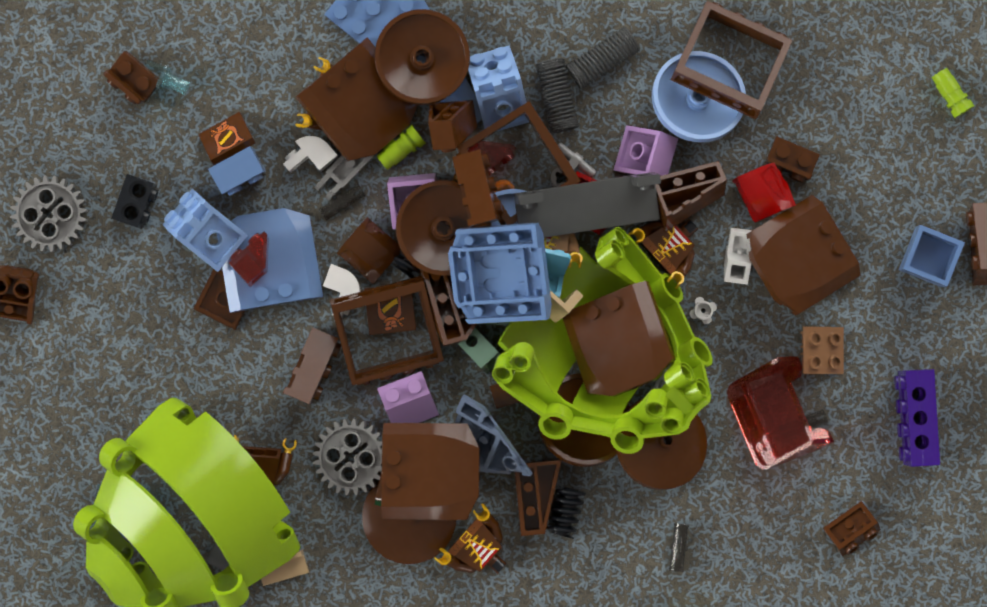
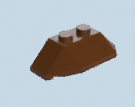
(447, 317)

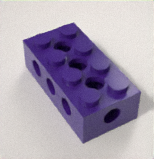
(927, 427)

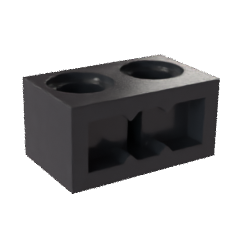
(128, 199)

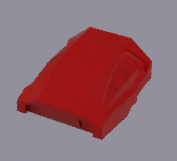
(764, 192)

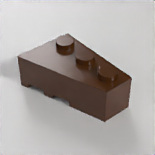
(536, 495)

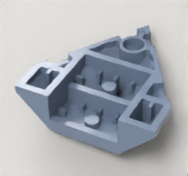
(496, 450)

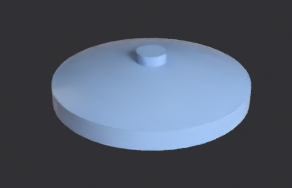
(690, 113)

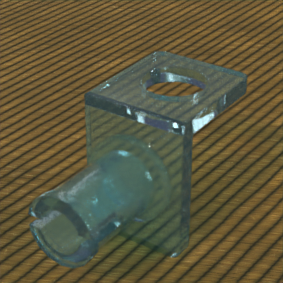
(167, 79)

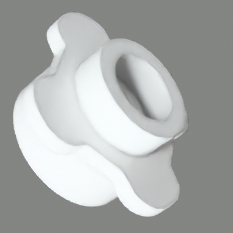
(709, 309)

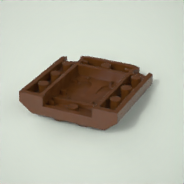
(355, 105)
(802, 255)
(619, 340)
(429, 471)

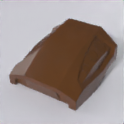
(369, 250)
(16, 301)

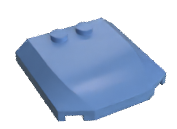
(291, 262)
(500, 273)

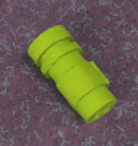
(952, 93)
(398, 150)

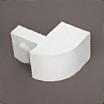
(313, 148)
(737, 261)
(342, 282)

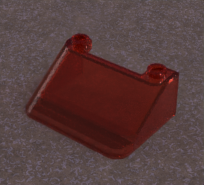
(773, 415)

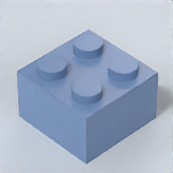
(237, 170)
(931, 256)

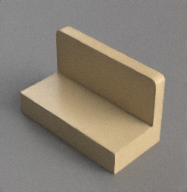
(563, 307)
(294, 567)

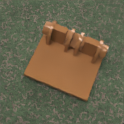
(823, 350)

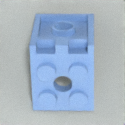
(497, 86)
(195, 222)

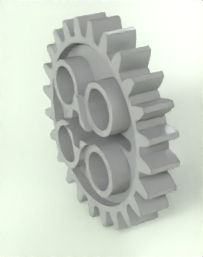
(33, 199)
(338, 439)

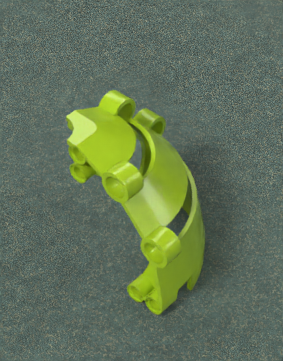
(541, 355)
(216, 483)

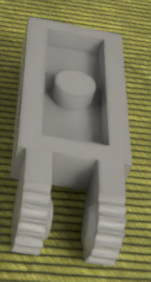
(342, 173)

